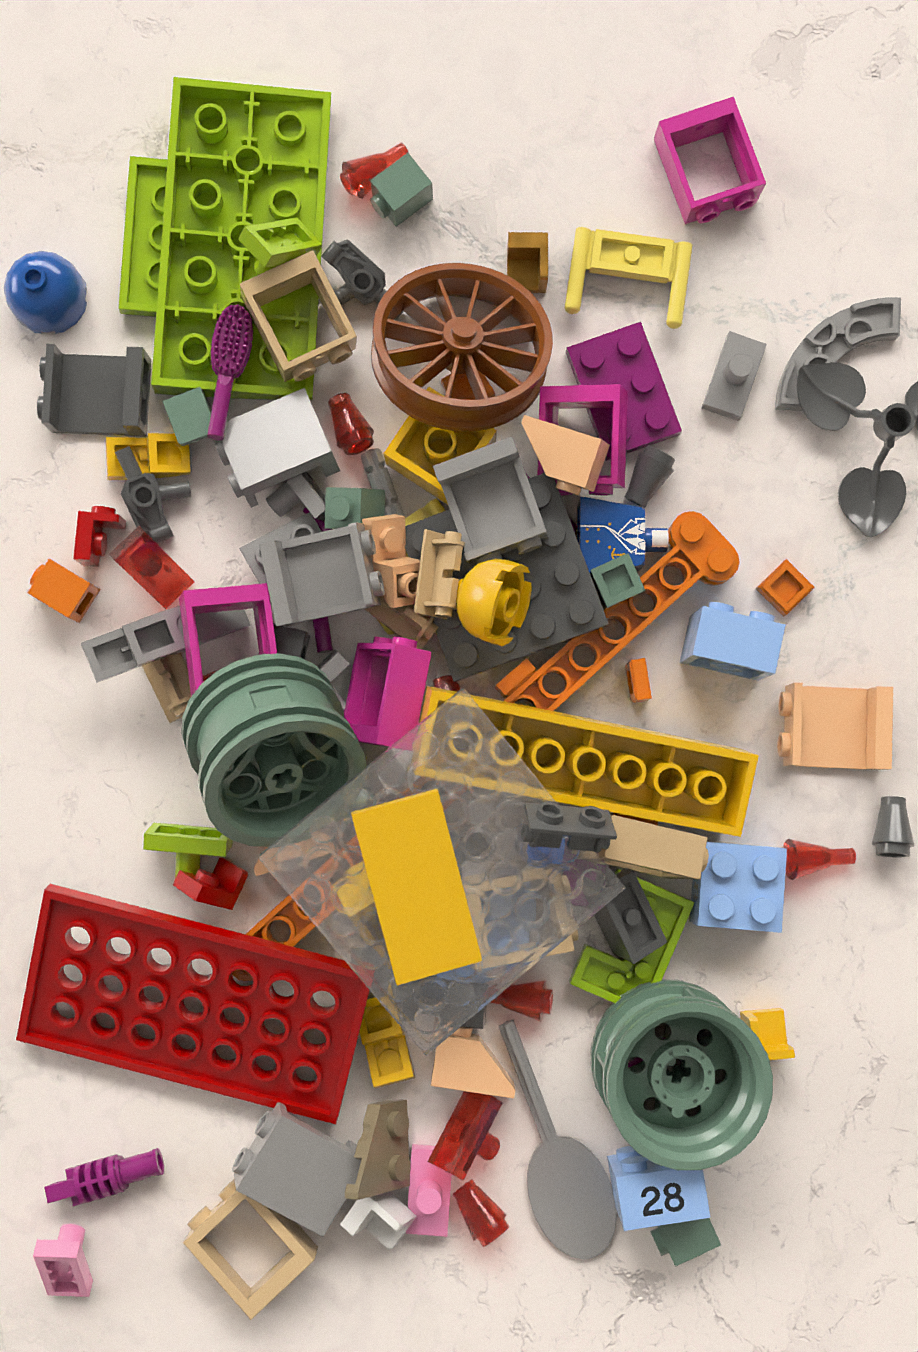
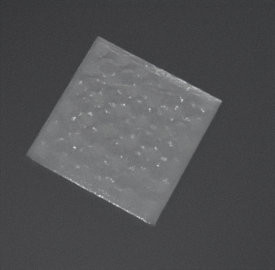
(516, 894)

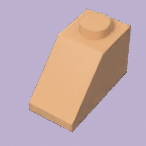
(566, 454)
(470, 1066)

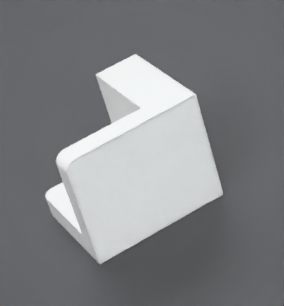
(382, 1216)

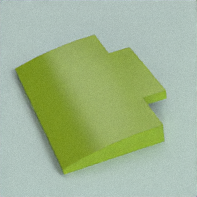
(231, 163)

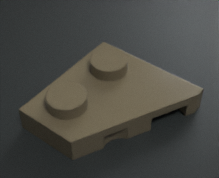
(382, 1151)

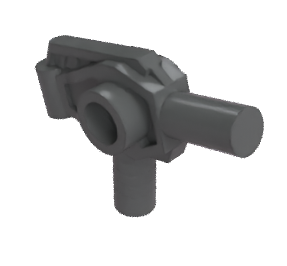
(361, 275)
(145, 497)

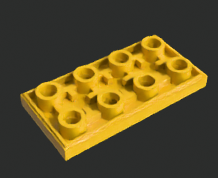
(416, 886)

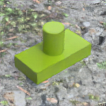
(278, 242)
(187, 843)

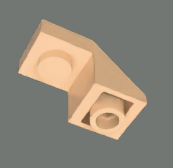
(396, 569)

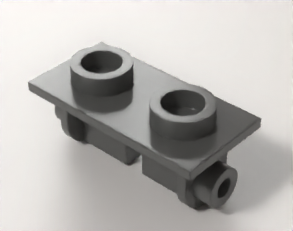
(587, 827)

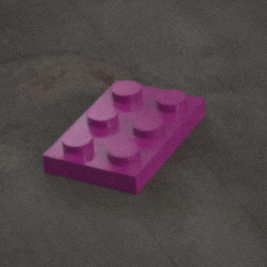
(626, 360)

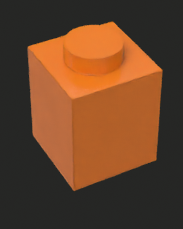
(62, 590)

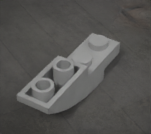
(154, 639)

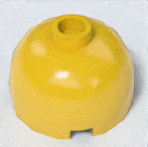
(493, 600)

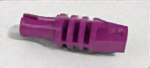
(105, 1177)

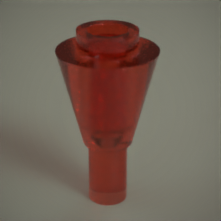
(358, 172)
(809, 858)
(527, 999)

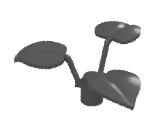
(828, 398)

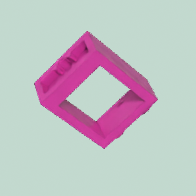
(697, 125)
(592, 396)
(219, 600)
(386, 689)

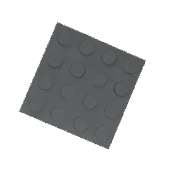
(561, 596)

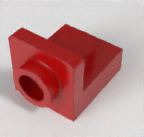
(89, 538)
(214, 888)

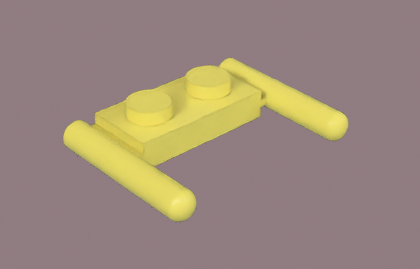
(631, 258)

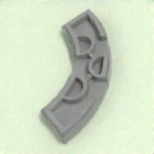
(835, 337)

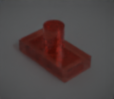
(151, 567)
(467, 1135)

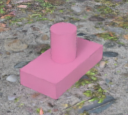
(428, 1194)
(64, 1263)

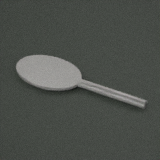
(563, 1176)

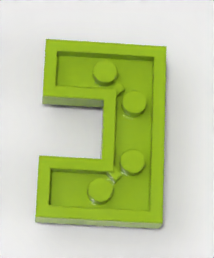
(611, 976)

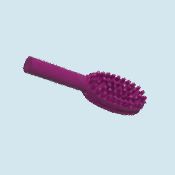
(229, 357)

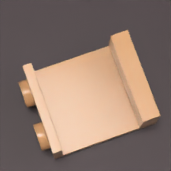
(836, 727)

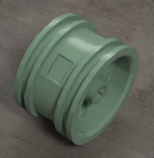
(268, 745)

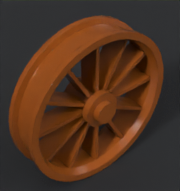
(460, 346)

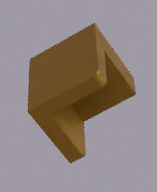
(528, 259)

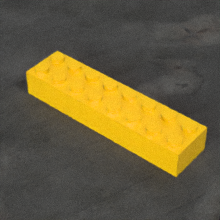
(624, 766)

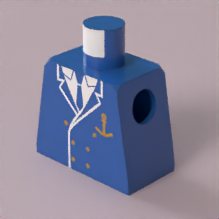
(615, 529)

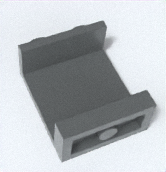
(95, 392)

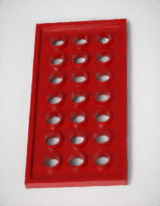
(163, 1056)

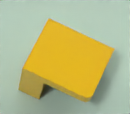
(771, 1031)

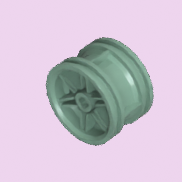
(728, 1112)

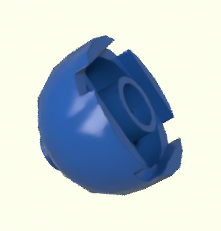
(45, 292)

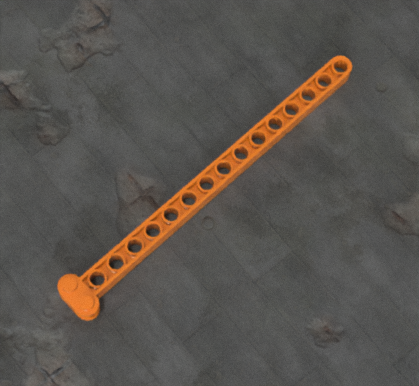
(695, 550)

